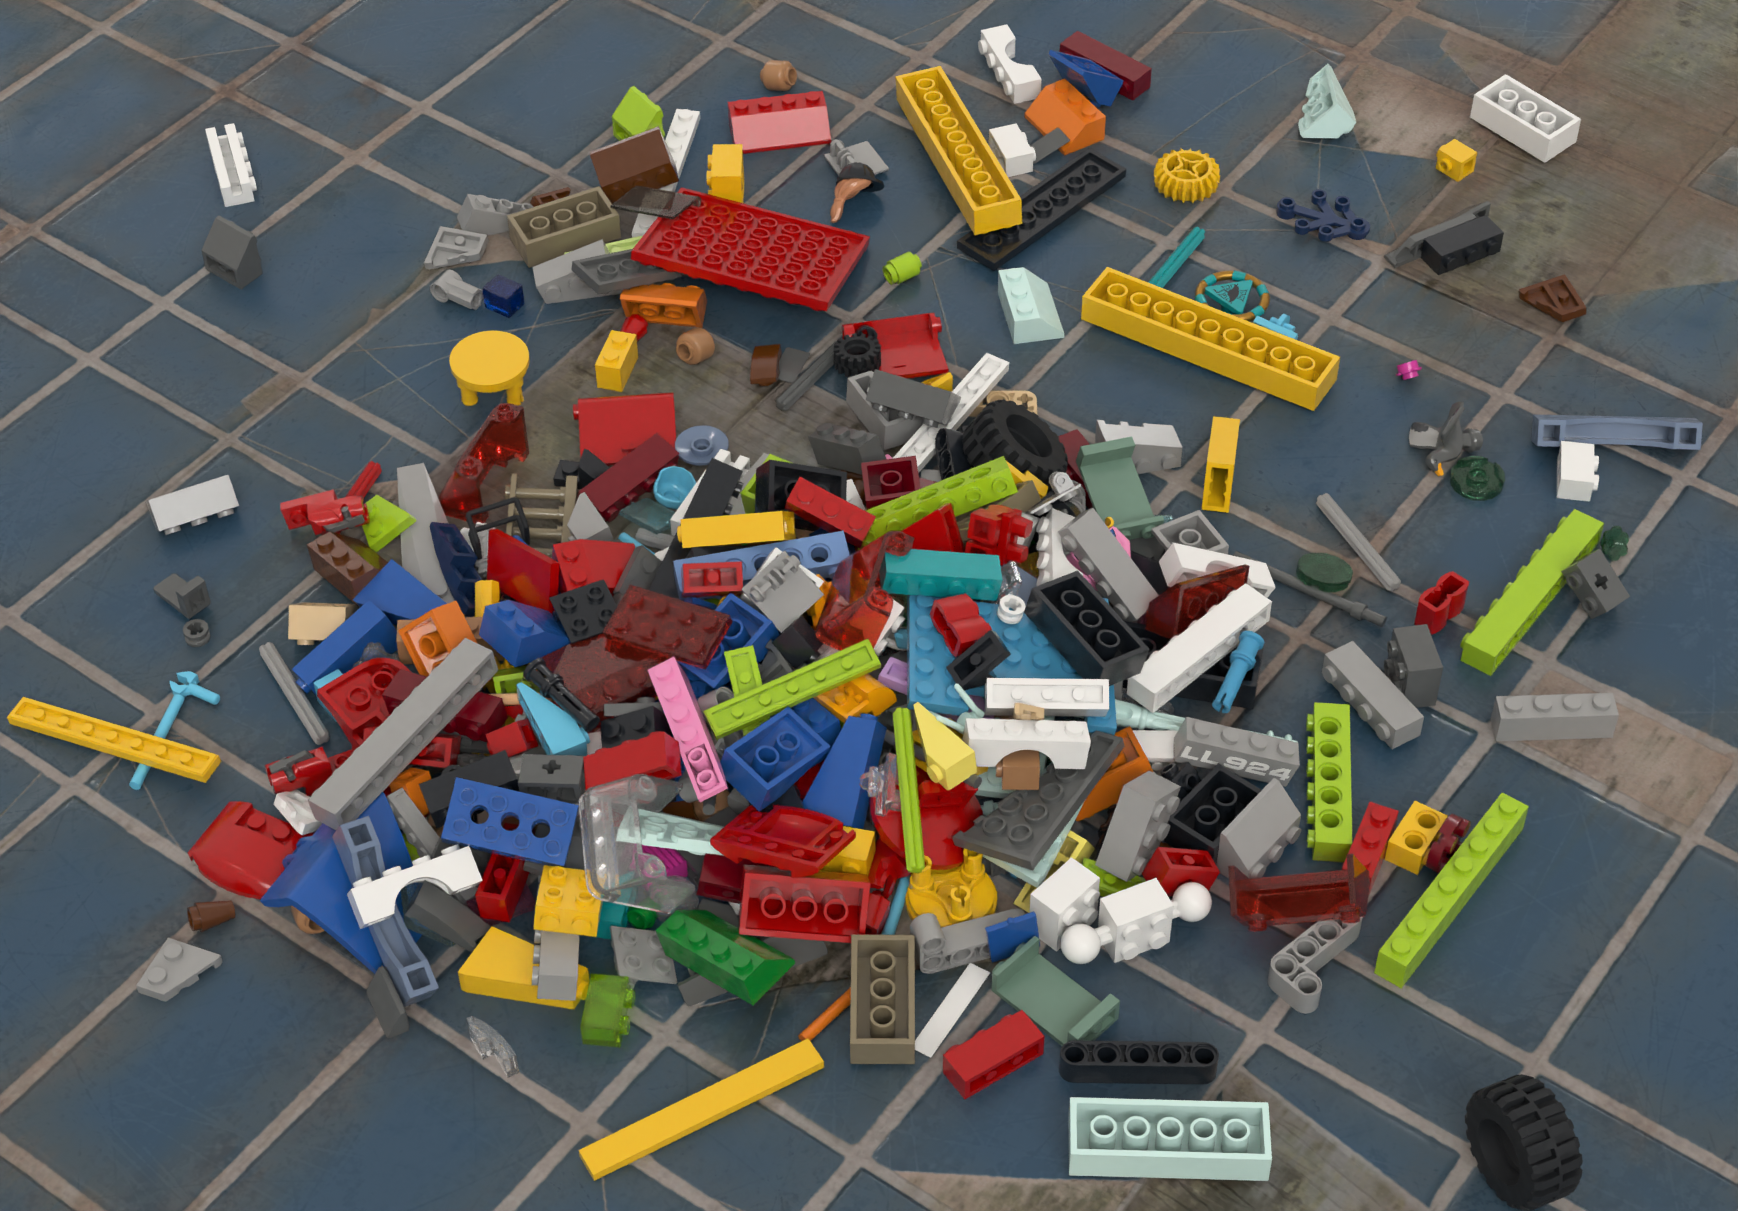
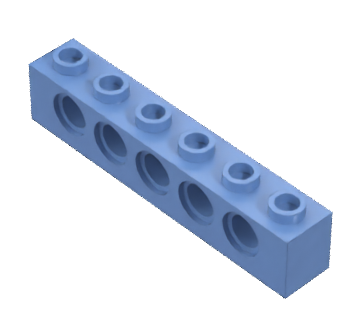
(828, 546)

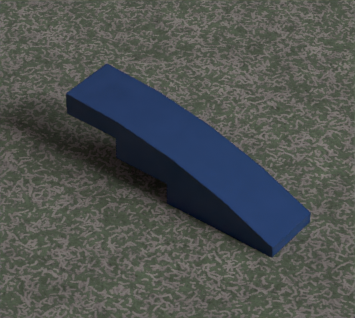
(457, 564)

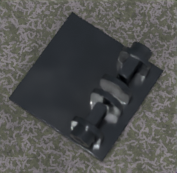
(584, 610)

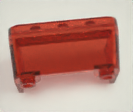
(1300, 896)

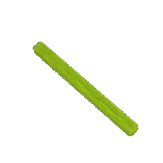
(908, 790)

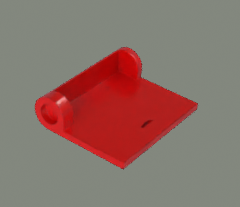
(907, 344)
(620, 424)

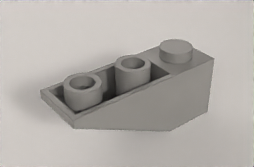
(487, 214)

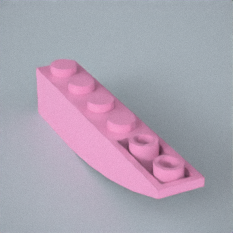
(688, 728)

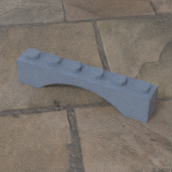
(1618, 430)
(404, 961)

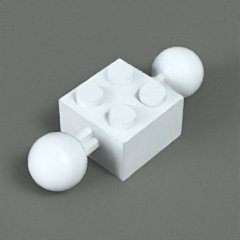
(1135, 921)

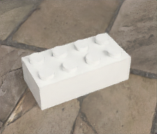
(1525, 118)

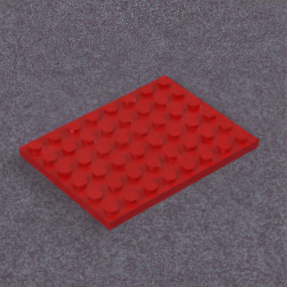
(754, 250)

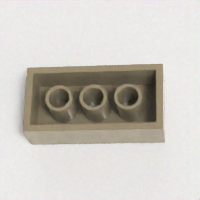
(563, 226)
(882, 999)

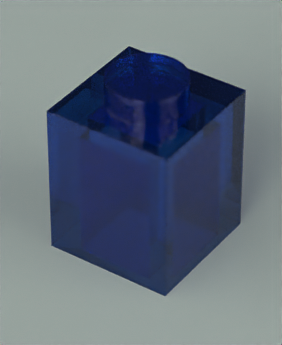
(503, 296)

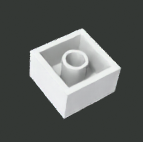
(1065, 900)

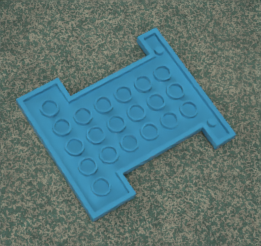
(1030, 658)

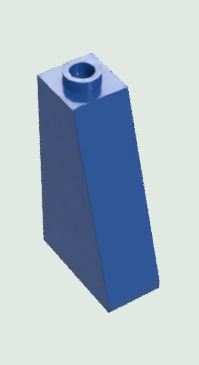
(398, 594)
(346, 645)
(837, 785)

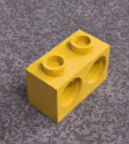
(1414, 837)

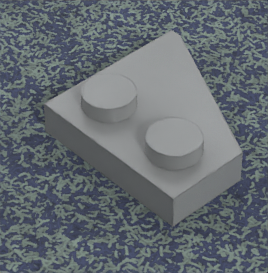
(455, 247)
(175, 968)

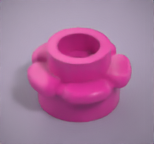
(1408, 370)

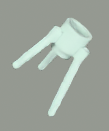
(959, 726)

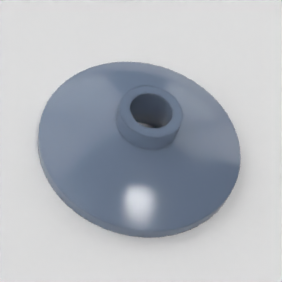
(700, 444)

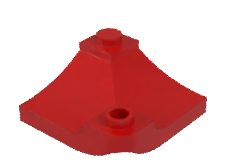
(357, 696)

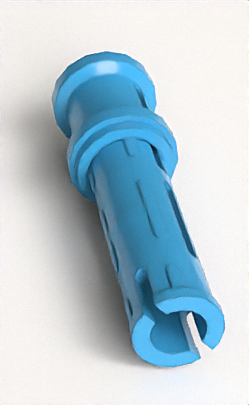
(1241, 661)

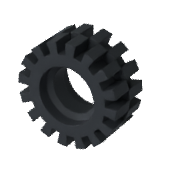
(857, 354)

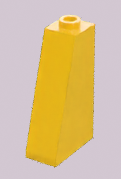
(1220, 464)
(737, 529)
(503, 969)

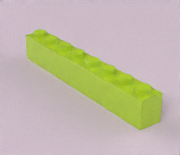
(1530, 592)
(1450, 890)

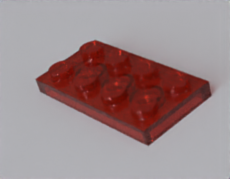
(667, 626)

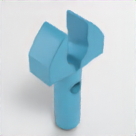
(192, 688)

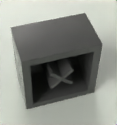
(1414, 664)

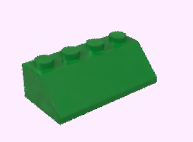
(721, 954)

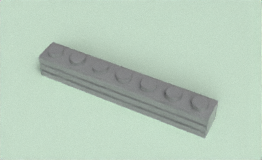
(419, 832)

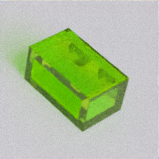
(606, 1010)

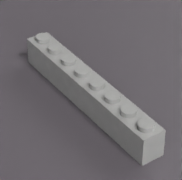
(403, 735)

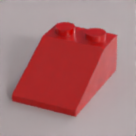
(591, 561)

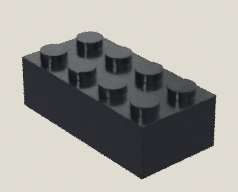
(1086, 629)

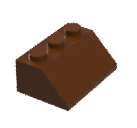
(634, 162)
(345, 562)

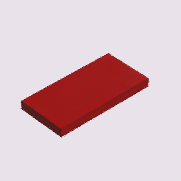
(522, 570)

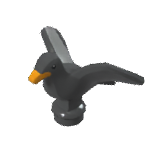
(1445, 440)

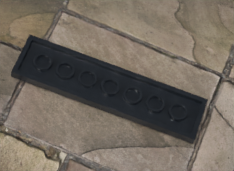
(1046, 207)

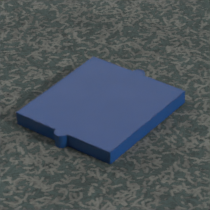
(1009, 934)

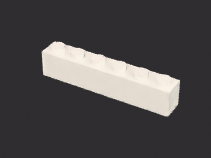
(1198, 647)

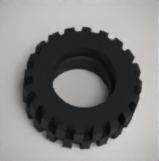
(1018, 436)
(1523, 1142)

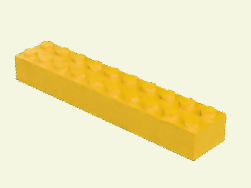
(958, 151)
(1210, 338)

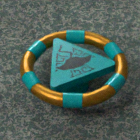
(1233, 295)

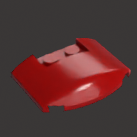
(784, 839)
(244, 849)

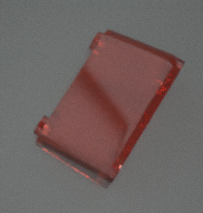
(496, 442)
(855, 602)

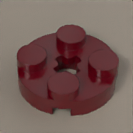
(1448, 842)

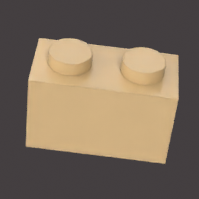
(316, 620)

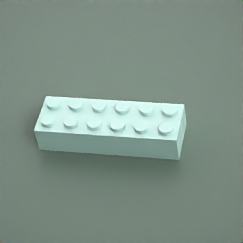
(1169, 1139)

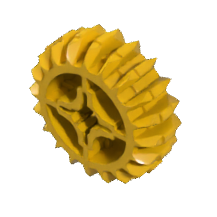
(1186, 175)

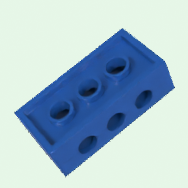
(503, 803)

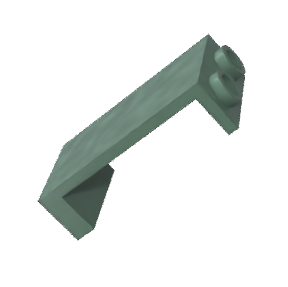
(1116, 487)
(1051, 997)

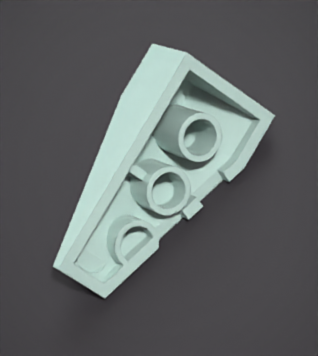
(1327, 108)

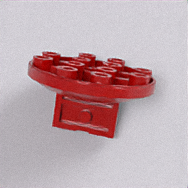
(942, 816)

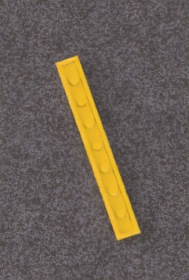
(114, 739)
(700, 1109)

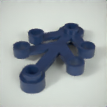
(1353, 226)

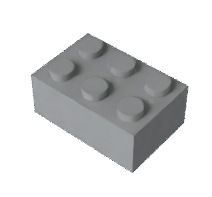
(1138, 825)

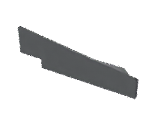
(1412, 247)
(699, 989)

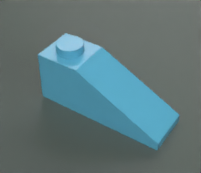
(552, 725)

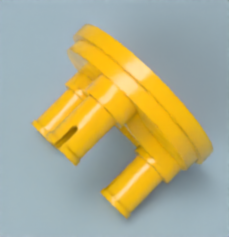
(490, 364)
(952, 893)

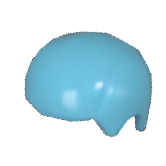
(673, 486)

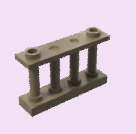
(566, 495)

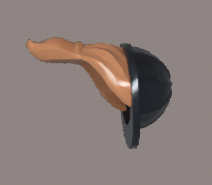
(852, 180)

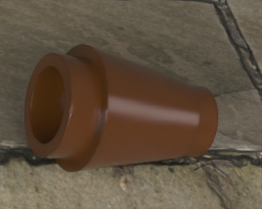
(209, 914)

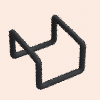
(521, 521)

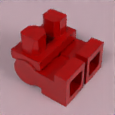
(997, 532)

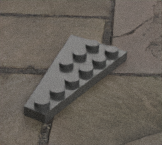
(1033, 819)

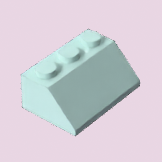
(1028, 306)

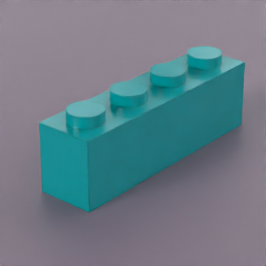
(942, 574)

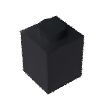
(798, 643)

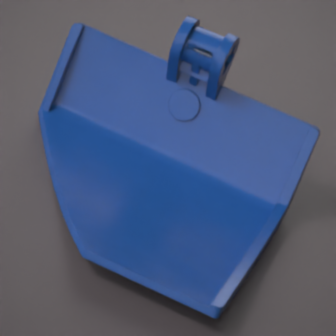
(319, 883)

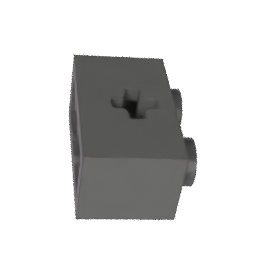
(1595, 584)
(553, 777)

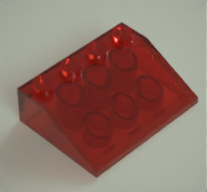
(604, 672)

